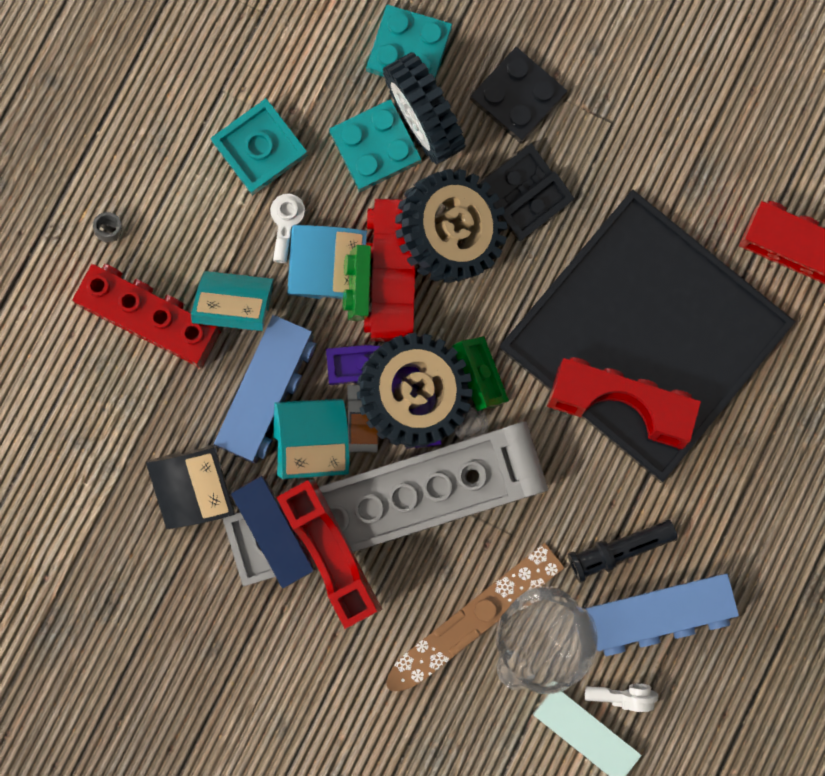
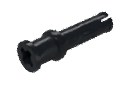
(606, 555)

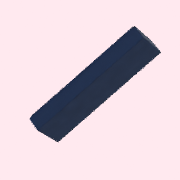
(273, 532)

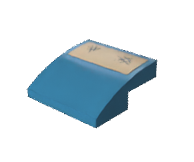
(319, 258)

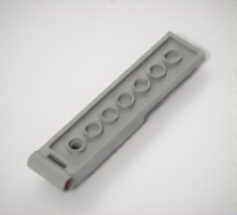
(414, 494)

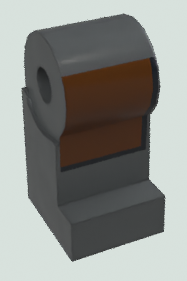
(359, 433)

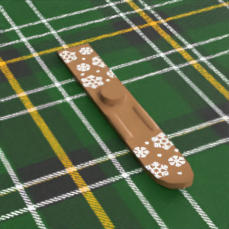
(472, 620)

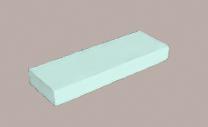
(586, 734)

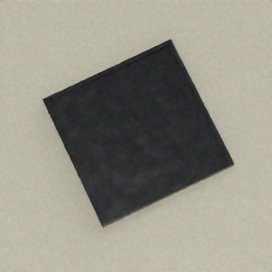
(656, 311)

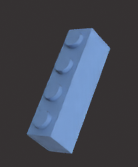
(267, 380)
(664, 612)

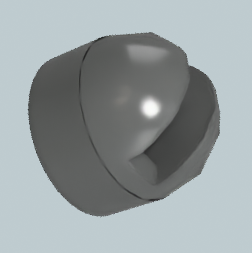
(109, 222)

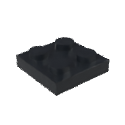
(518, 95)

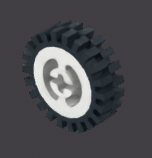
(424, 108)

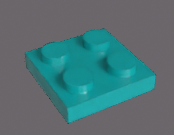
(407, 33)
(375, 145)
(259, 146)

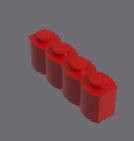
(392, 276)

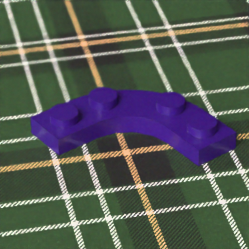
(345, 367)

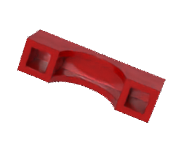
(666, 414)
(338, 566)

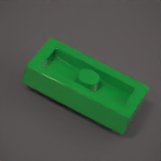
(357, 296)
(486, 382)

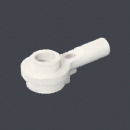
(285, 212)
(636, 698)

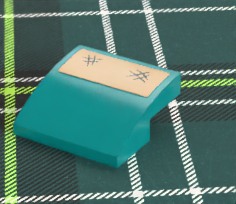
(232, 300)
(311, 438)

